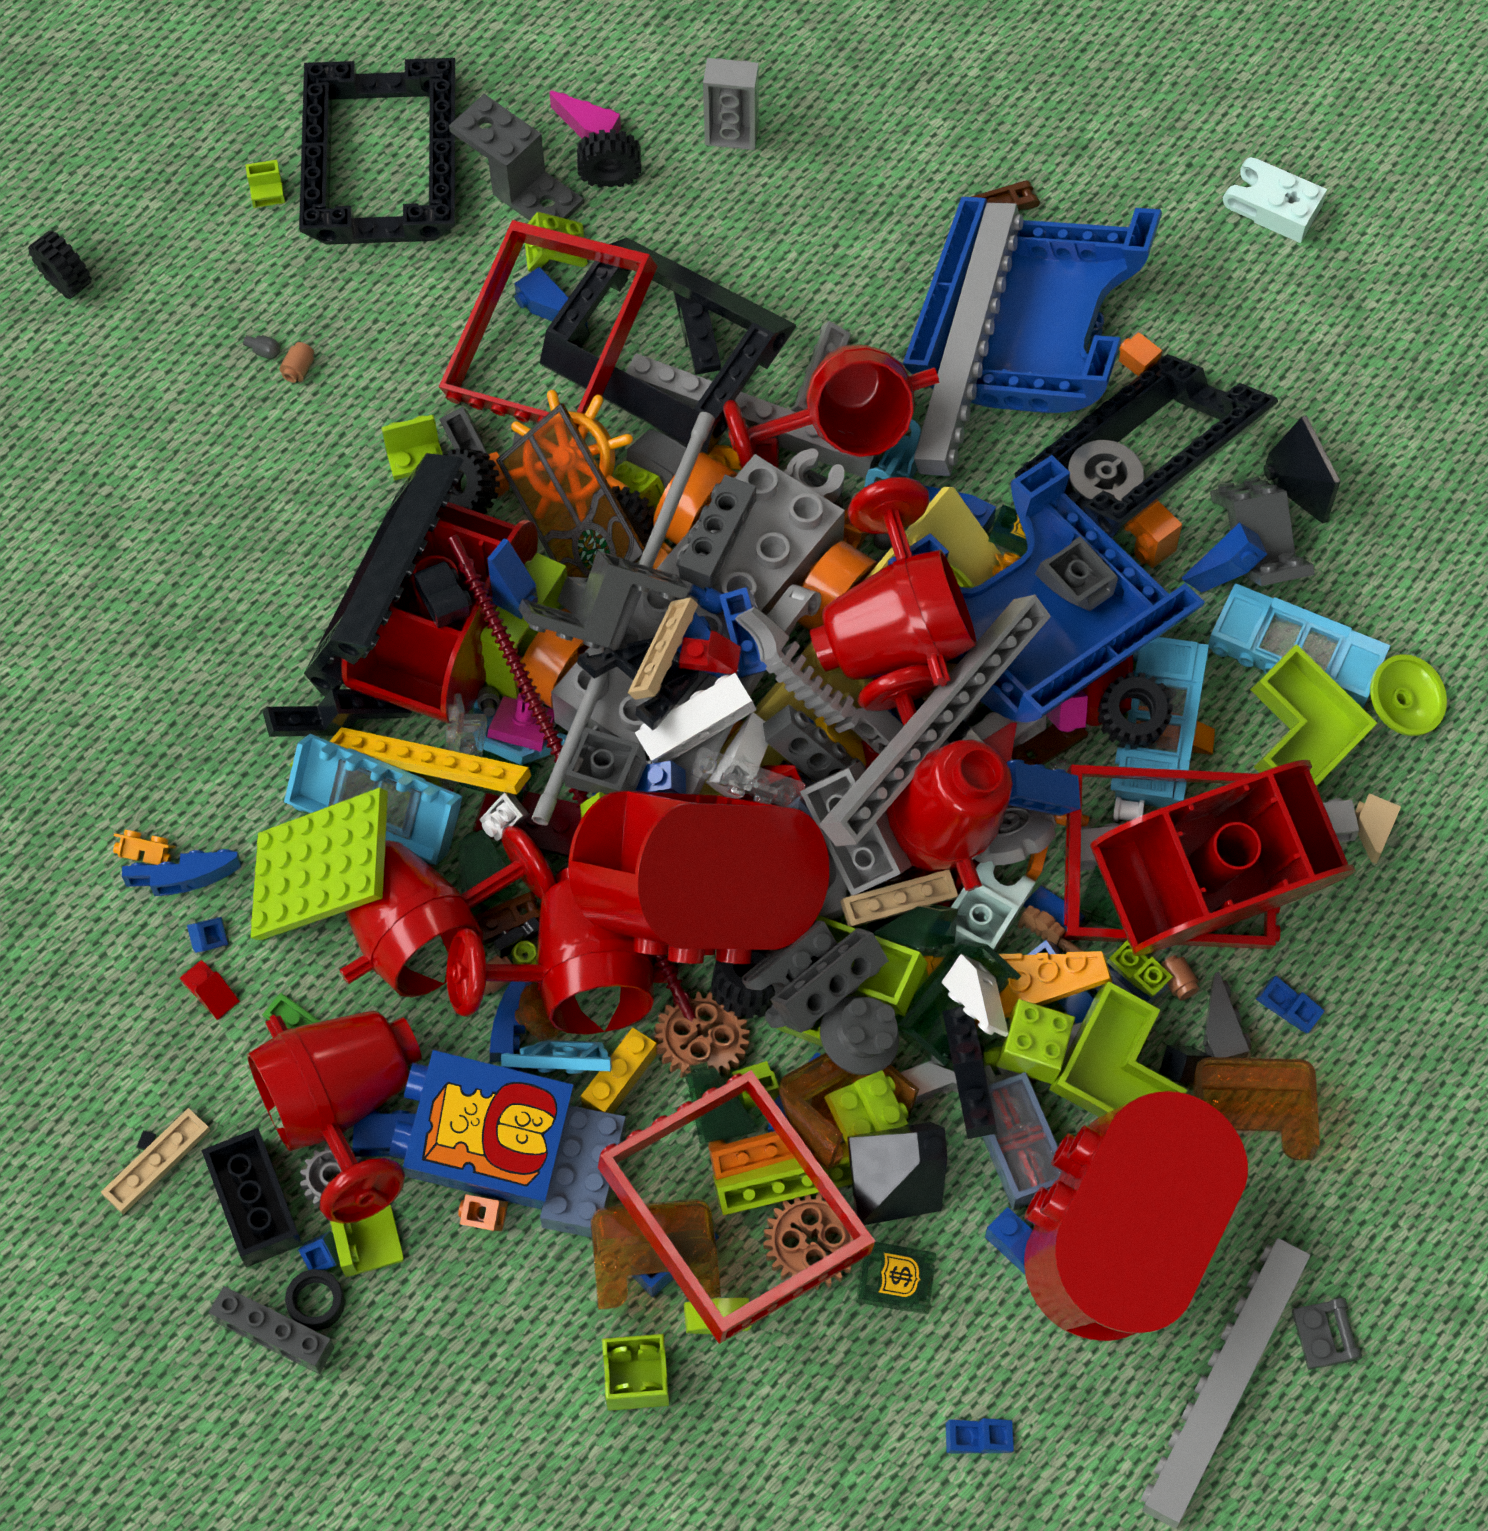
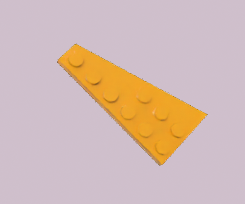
(1047, 976)

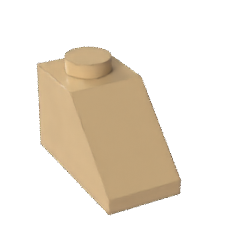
(1375, 824)

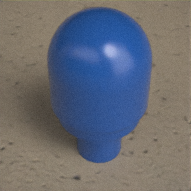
(707, 598)

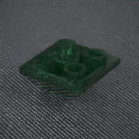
(922, 928)

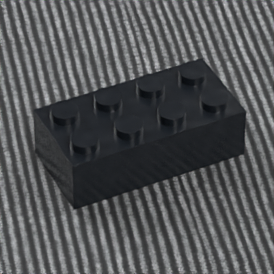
(251, 1197)

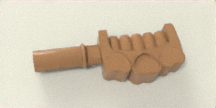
(1046, 927)

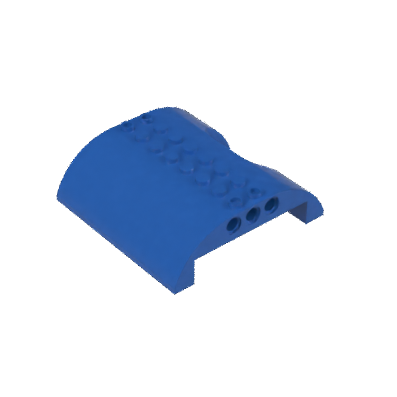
(1045, 314)
(1074, 642)

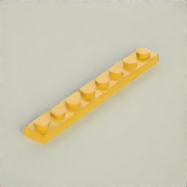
(436, 761)

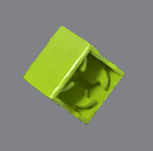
(1035, 1041)
(635, 1372)

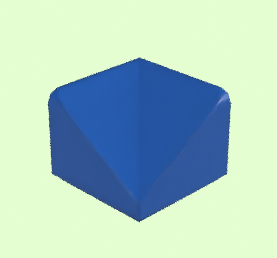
(207, 934)
(320, 1252)

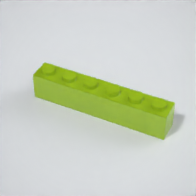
(774, 1184)

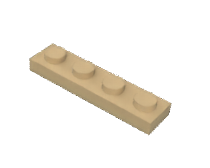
(663, 648)
(898, 898)
(155, 1161)

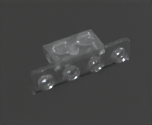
(464, 734)
(747, 779)

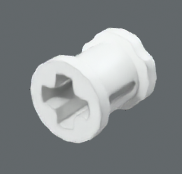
(1128, 809)

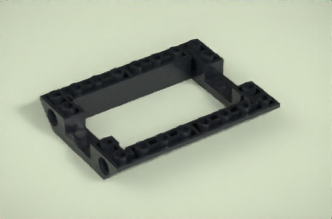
(340, 81)
(759, 345)
(1133, 405)
(383, 568)

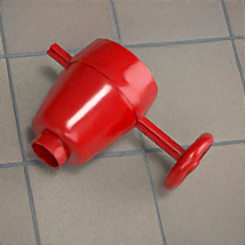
(850, 391)
(902, 612)
(956, 791)
(424, 904)
(570, 960)
(326, 1082)

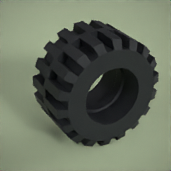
(1144, 690)
(732, 992)

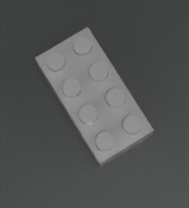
(731, 103)
(877, 853)

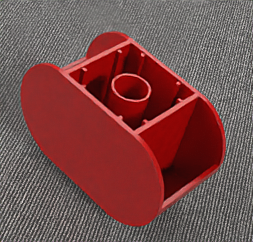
(425, 664)
(1220, 857)
(698, 873)
(1133, 1216)

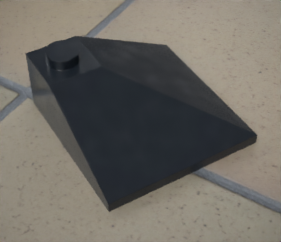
(1304, 470)
(898, 1172)

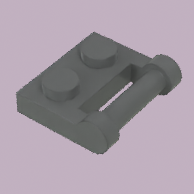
(1317, 1338)

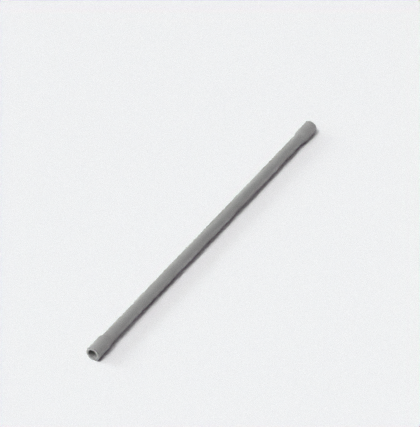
(549, 798)

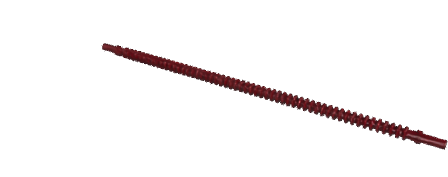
(466, 566)

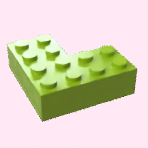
(549, 579)
(1317, 711)
(891, 985)
(1101, 1062)

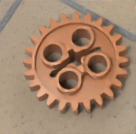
(718, 1054)
(794, 1259)

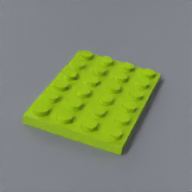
(320, 864)

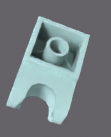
(1276, 199)
(990, 909)

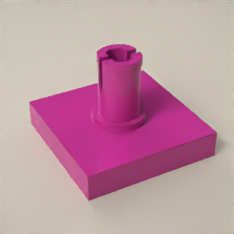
(515, 724)

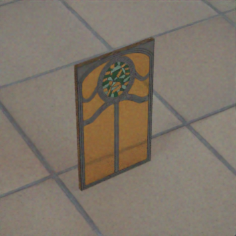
(567, 495)

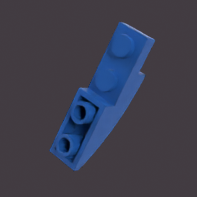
(194, 872)
(505, 1024)

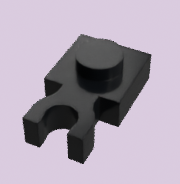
(509, 938)

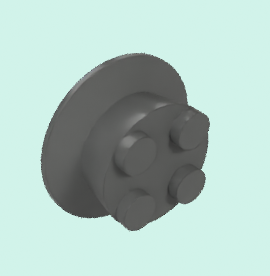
(1105, 467)
(860, 1035)

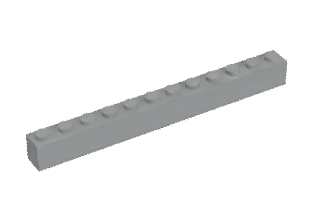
(968, 340)
(934, 721)

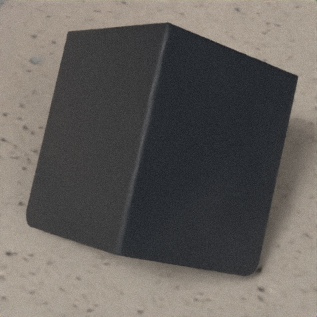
(1181, 1062)

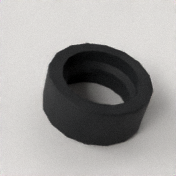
(301, 1281)

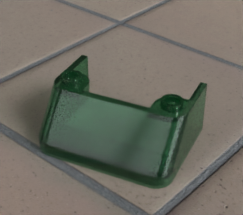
(924, 1021)

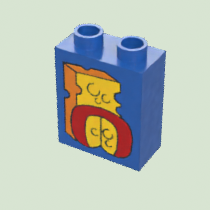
(482, 1128)

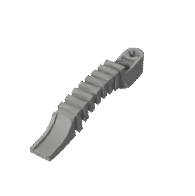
(874, 727)
(933, 1078)

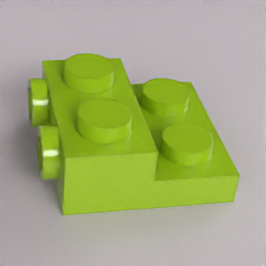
(867, 1106)

